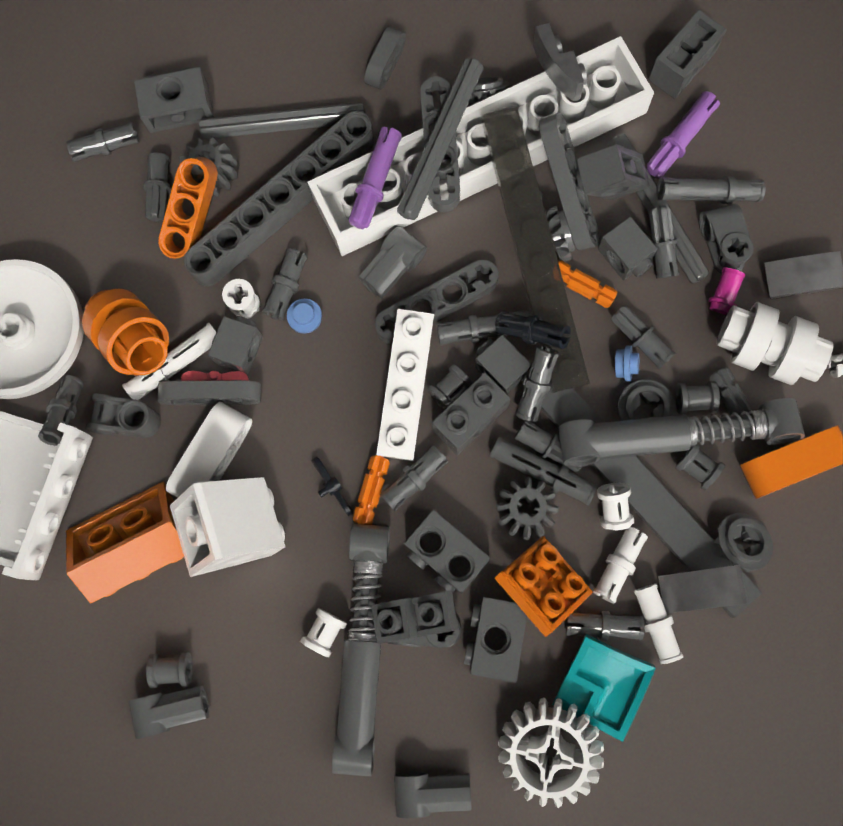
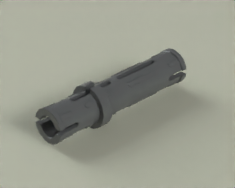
(720, 190)
(471, 328)
(584, 489)

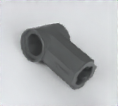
(398, 254)
(160, 712)
(421, 793)

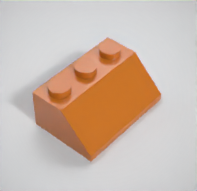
(123, 544)

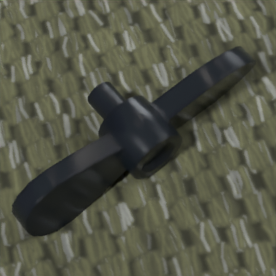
(331, 486)

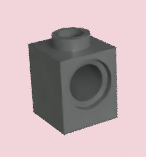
(628, 249)
(236, 344)
(502, 363)

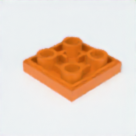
(544, 586)

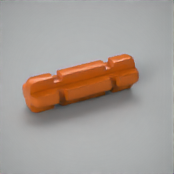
(587, 285)
(371, 490)

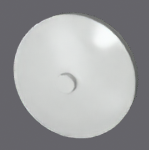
(37, 328)

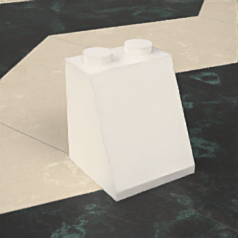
(226, 524)

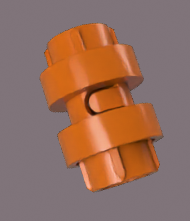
(125, 332)

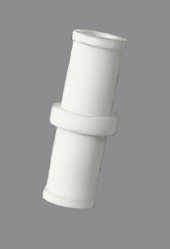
(620, 564)
(658, 624)

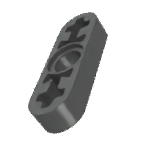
(209, 392)

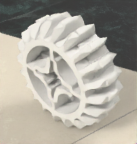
(566, 754)

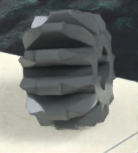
(220, 156)
(524, 520)

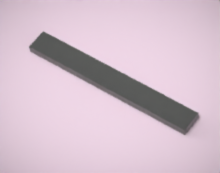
(651, 500)

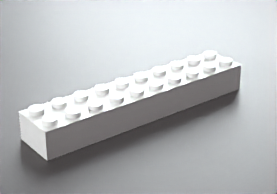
(612, 97)

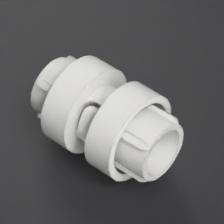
(789, 348)

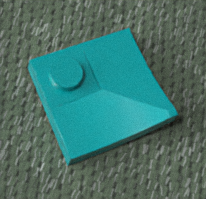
(605, 686)

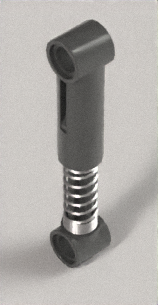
(588, 442)
(361, 656)

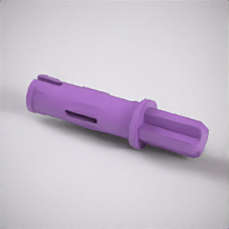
(675, 144)
(374, 179)

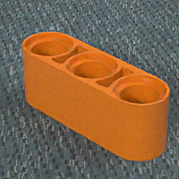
(175, 218)
(794, 462)

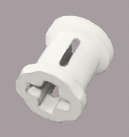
(233, 294)
(615, 506)
(323, 632)

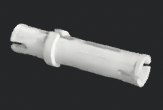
(176, 360)

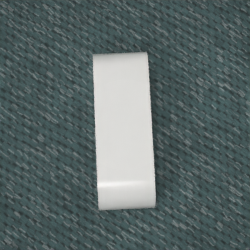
(210, 449)

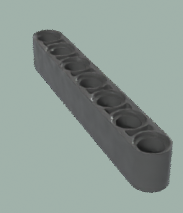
(263, 203)

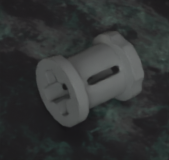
(450, 387)
(697, 398)
(712, 468)
(169, 670)

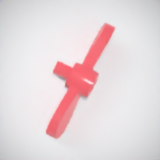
(213, 376)

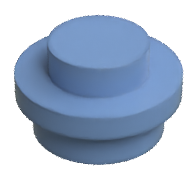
(304, 315)
(626, 363)

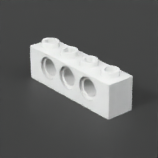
(405, 385)

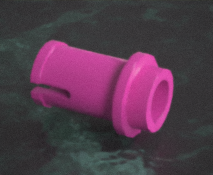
(726, 290)

